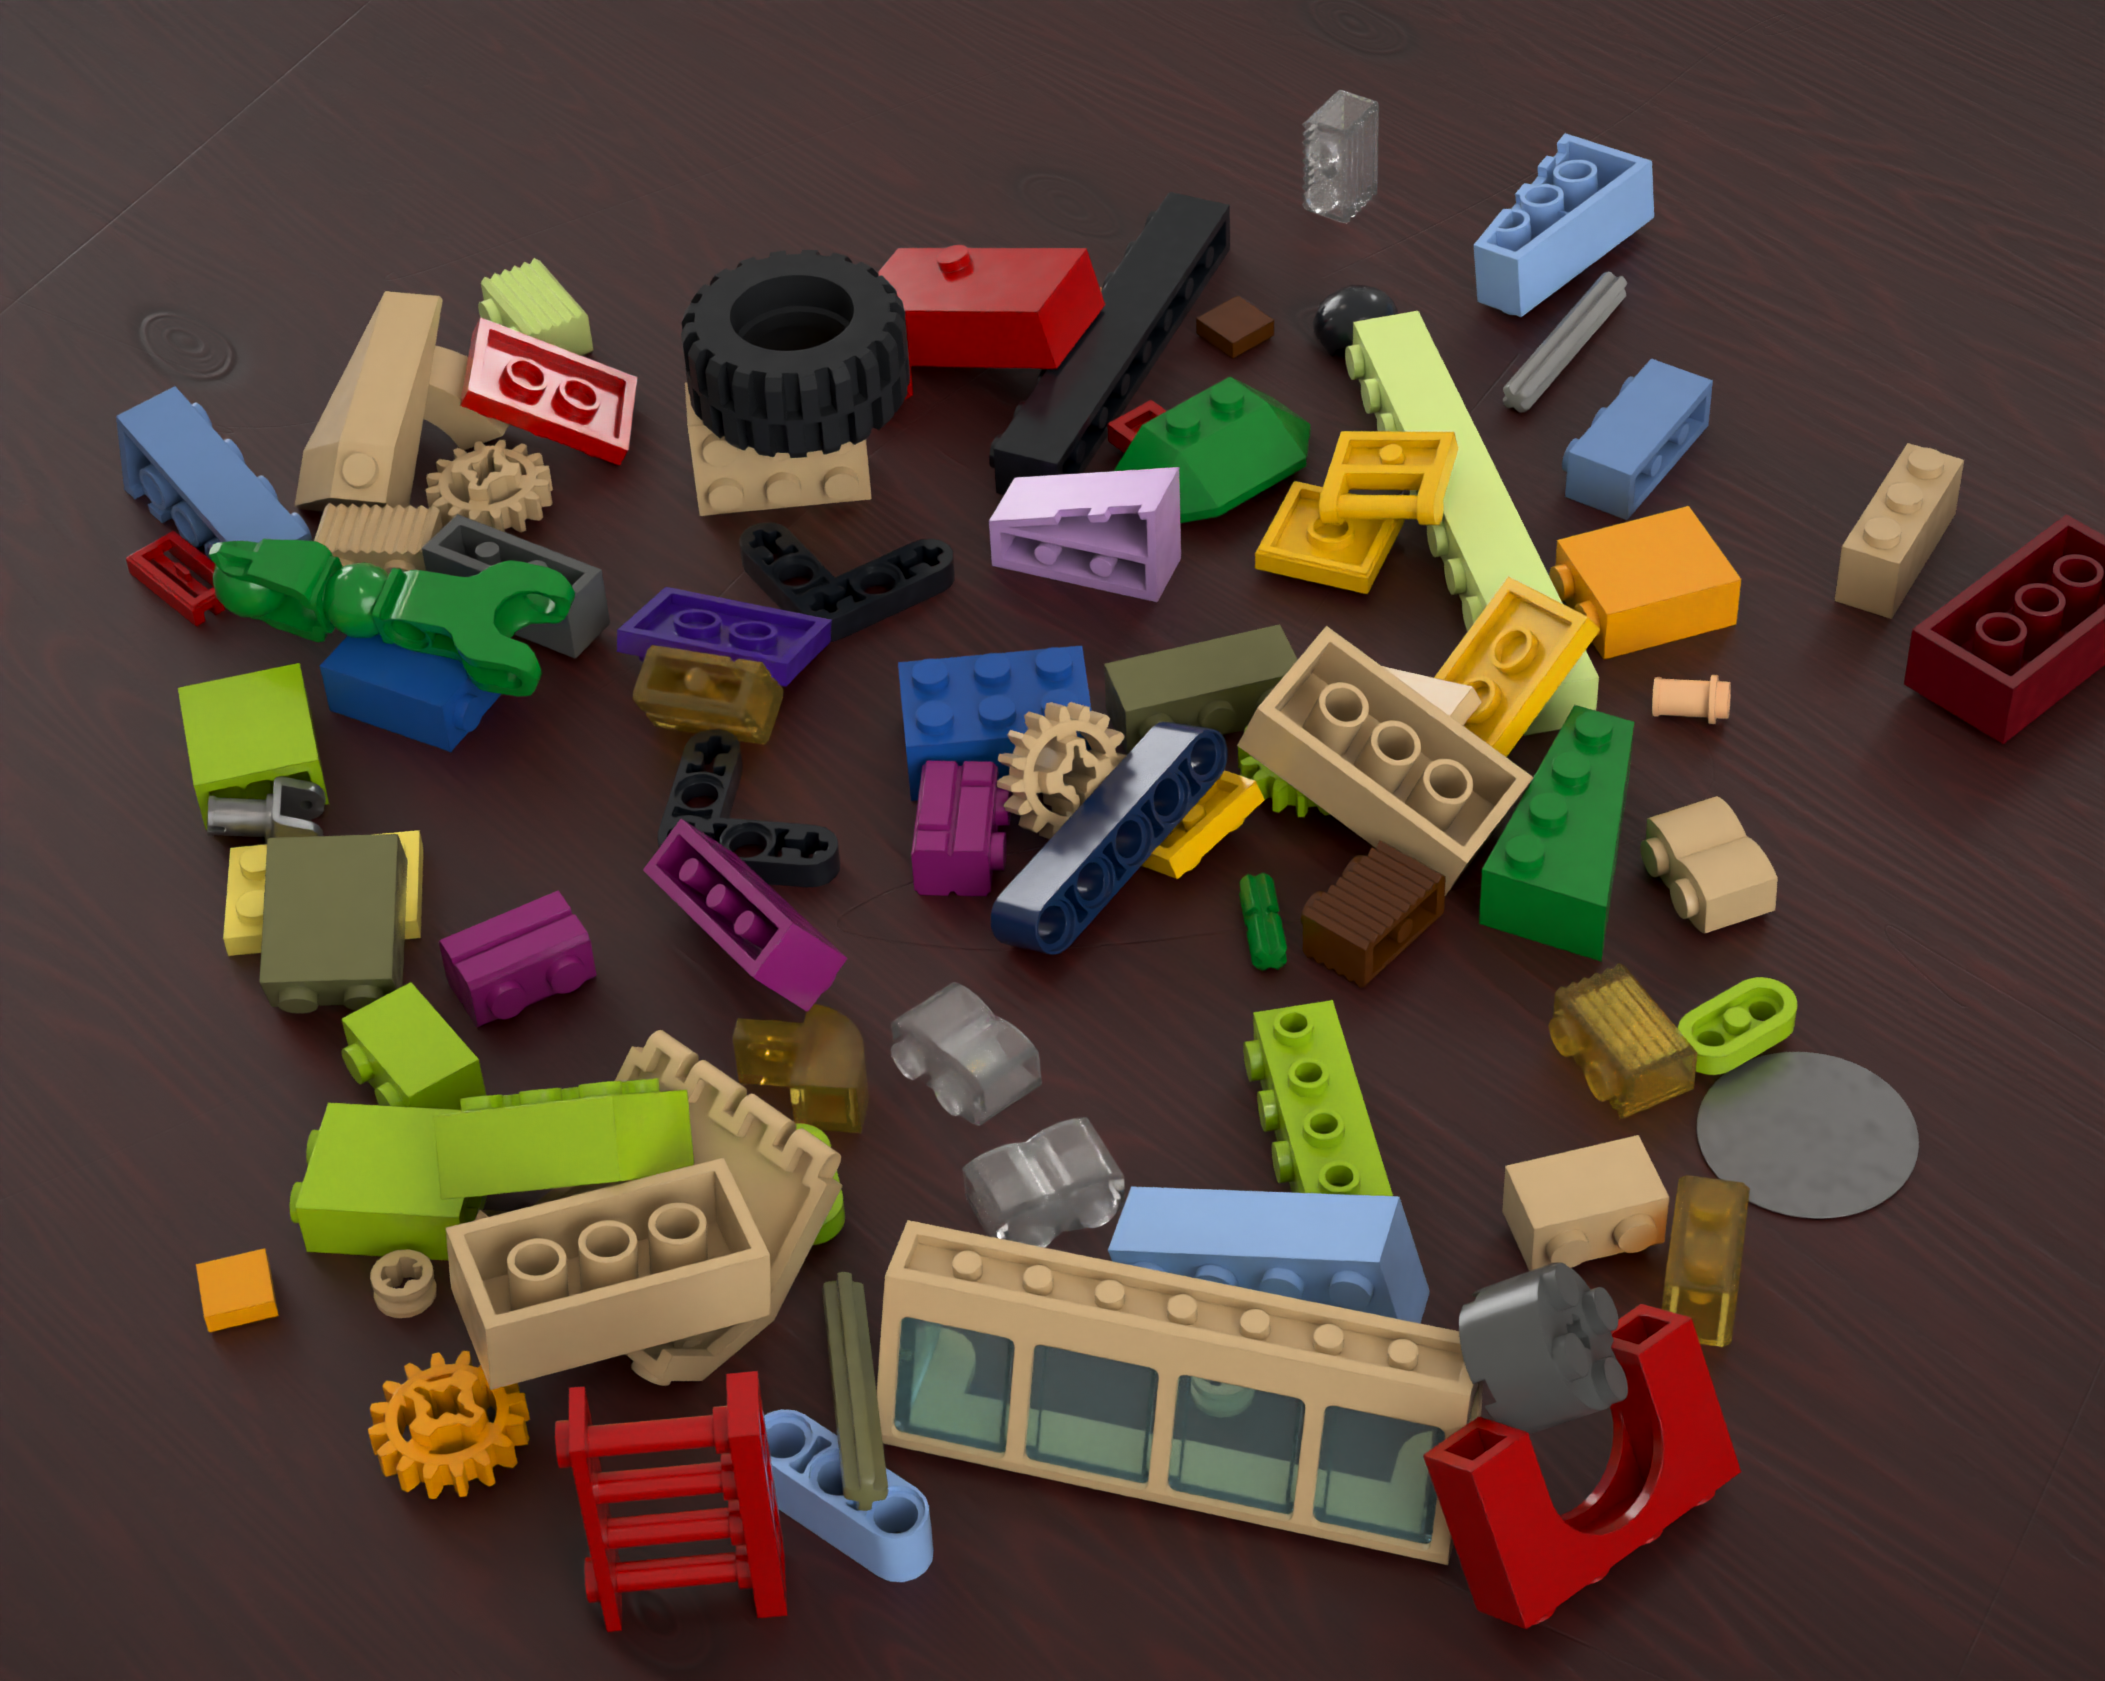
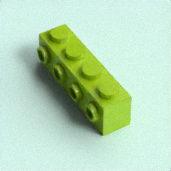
(1313, 1103)

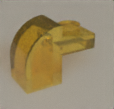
(816, 1059)

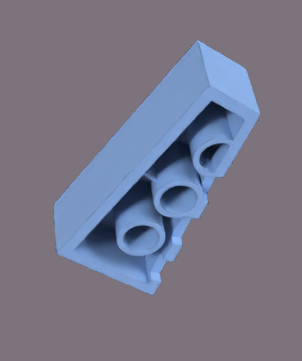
(1562, 223)
(1287, 1244)

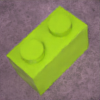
(410, 1053)

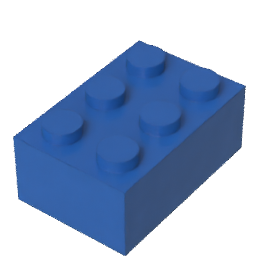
(970, 703)

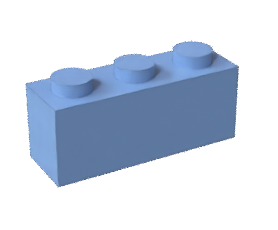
(1637, 438)

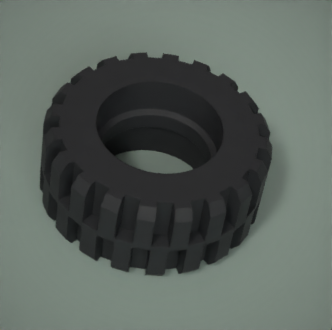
(796, 353)

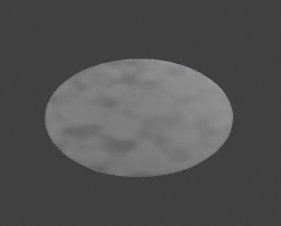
(1808, 1134)

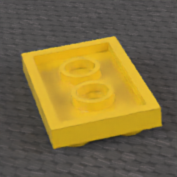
(1516, 660)

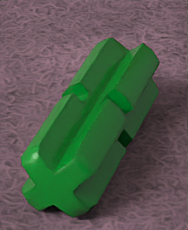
(1264, 924)

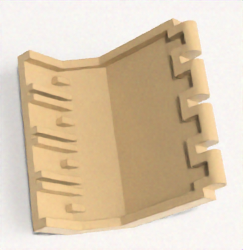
(777, 1169)

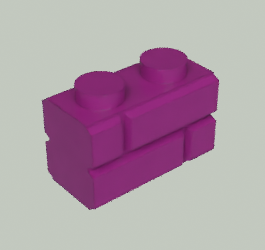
(958, 827)
(518, 959)

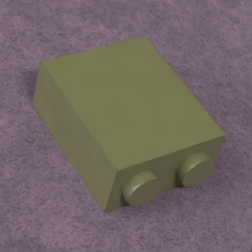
(333, 920)

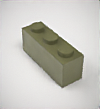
(1197, 684)

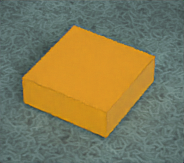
(236, 1290)

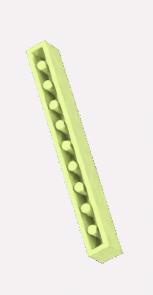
(1480, 527)

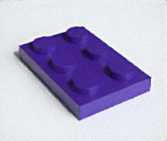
(726, 628)

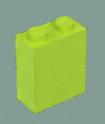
(249, 733)
(376, 1184)

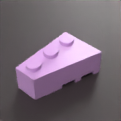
(1092, 529)

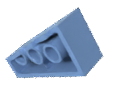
(198, 476)

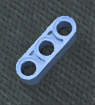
(808, 1489)

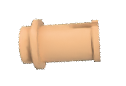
(1692, 698)

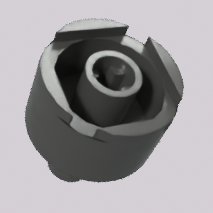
(1543, 1348)

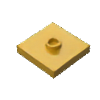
(1326, 554)

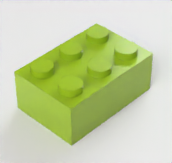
(562, 1138)

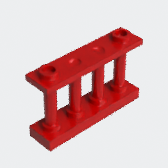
(742, 1477)

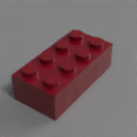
(2017, 633)

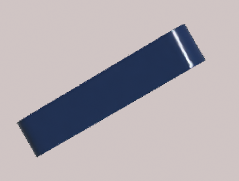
(1108, 837)

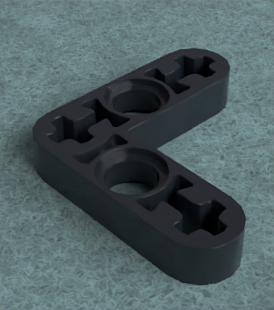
(912, 572)
(794, 839)

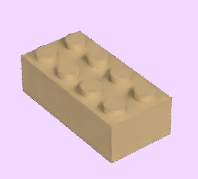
(1383, 757)
(608, 1272)

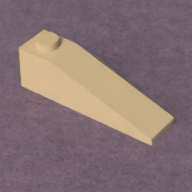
(375, 416)

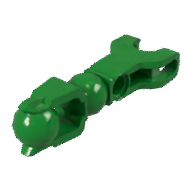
(466, 619)

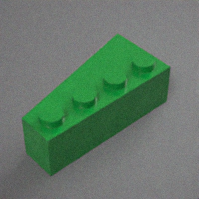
(1561, 846)

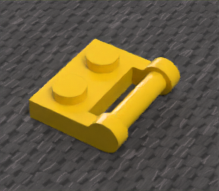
(1388, 463)

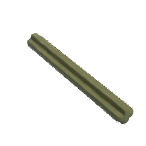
(854, 1392)

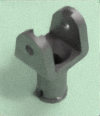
(281, 815)

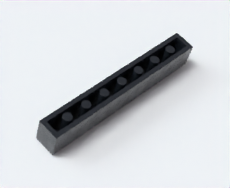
(1143, 308)

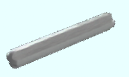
(1564, 342)

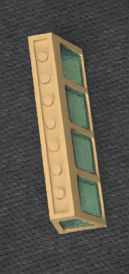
(1170, 1388)

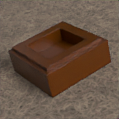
(1235, 326)

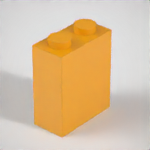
(1647, 581)

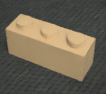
(1899, 530)

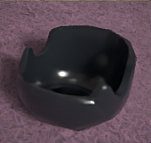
(1347, 305)

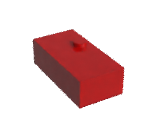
(994, 304)

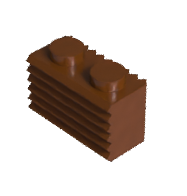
(1372, 913)

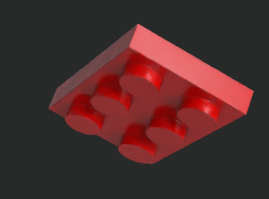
(549, 391)

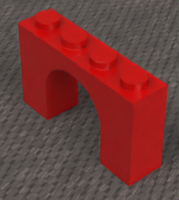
(1663, 1461)

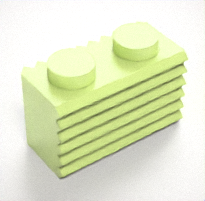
(537, 306)

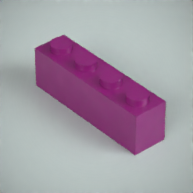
(745, 915)

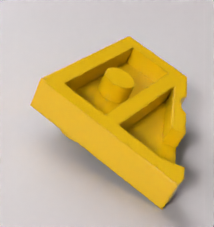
(1206, 824)

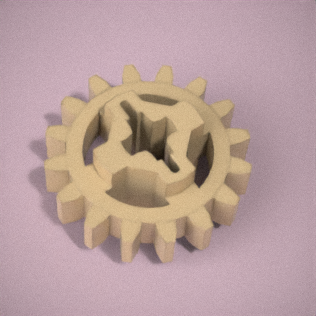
(491, 486)
(1056, 763)

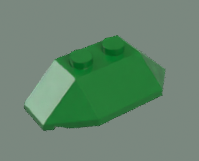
(1226, 447)

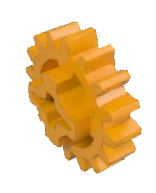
(447, 1426)

